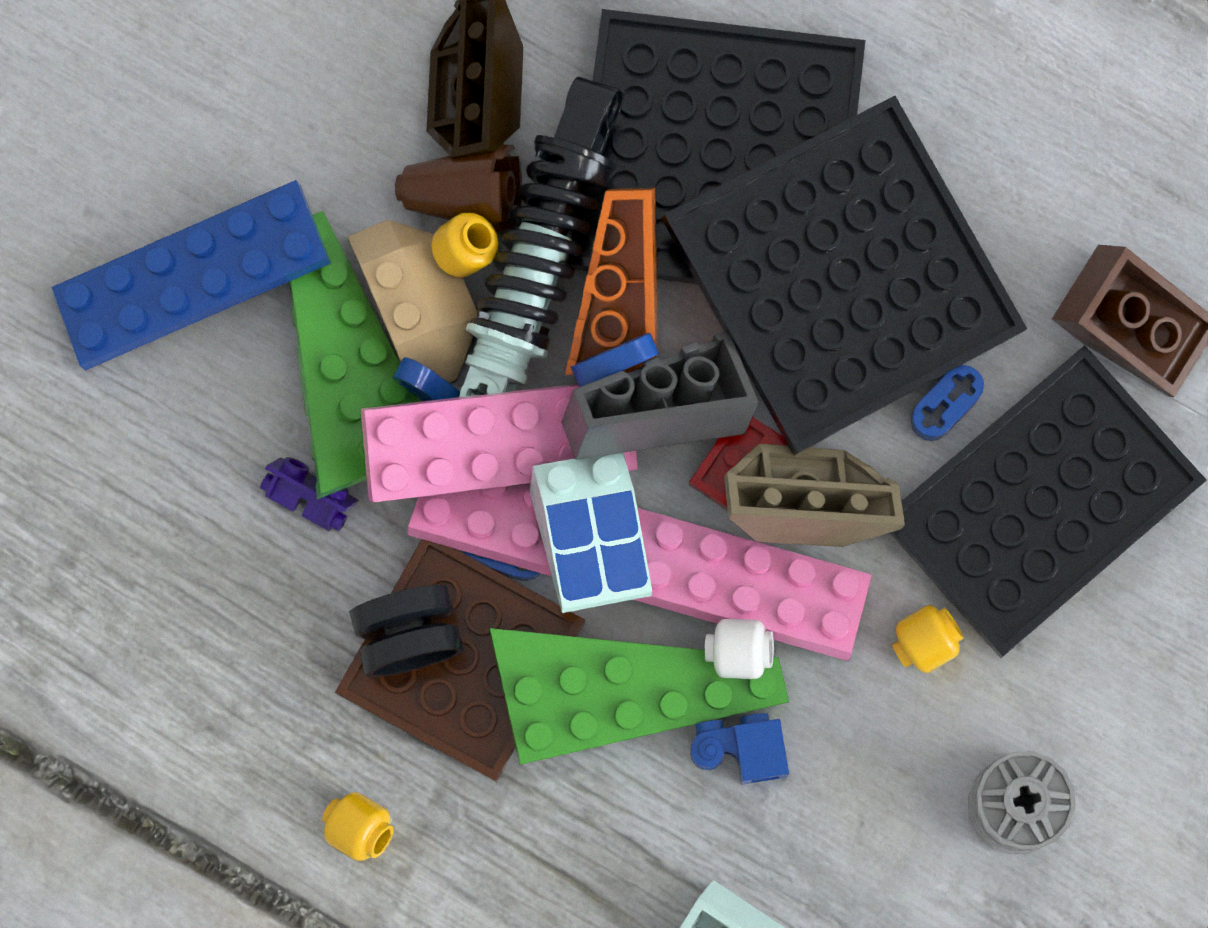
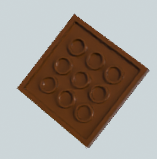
(460, 700)

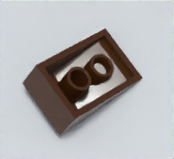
(1135, 318)

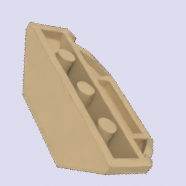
(415, 298)

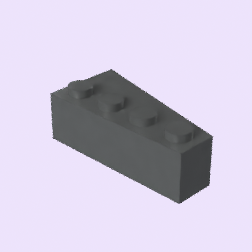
(664, 403)

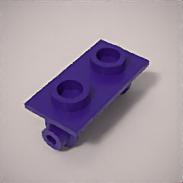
(293, 482)

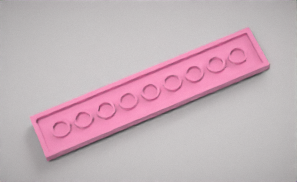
(688, 565)

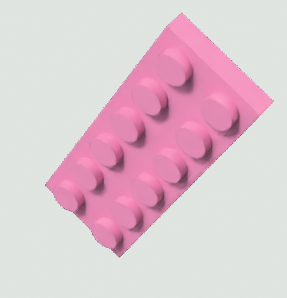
(465, 442)

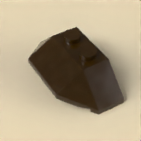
(475, 79)

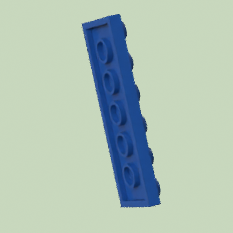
(190, 275)

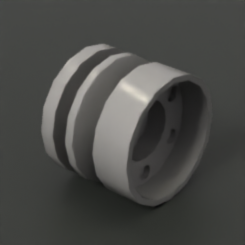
(1008, 826)

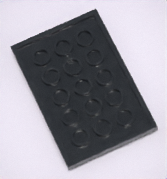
(1044, 501)

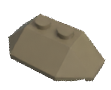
(811, 497)

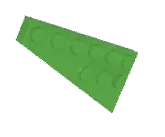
(341, 365)
(600, 692)

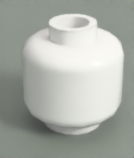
(740, 648)

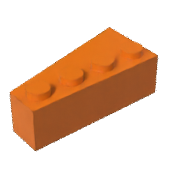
(621, 277)

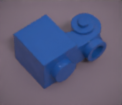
(754, 744)

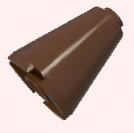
(469, 184)

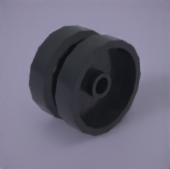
(406, 630)

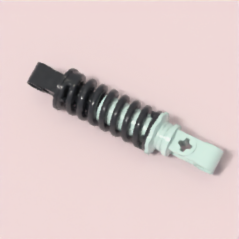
(511, 321)

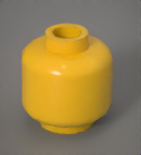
(464, 245)
(927, 638)
(357, 826)

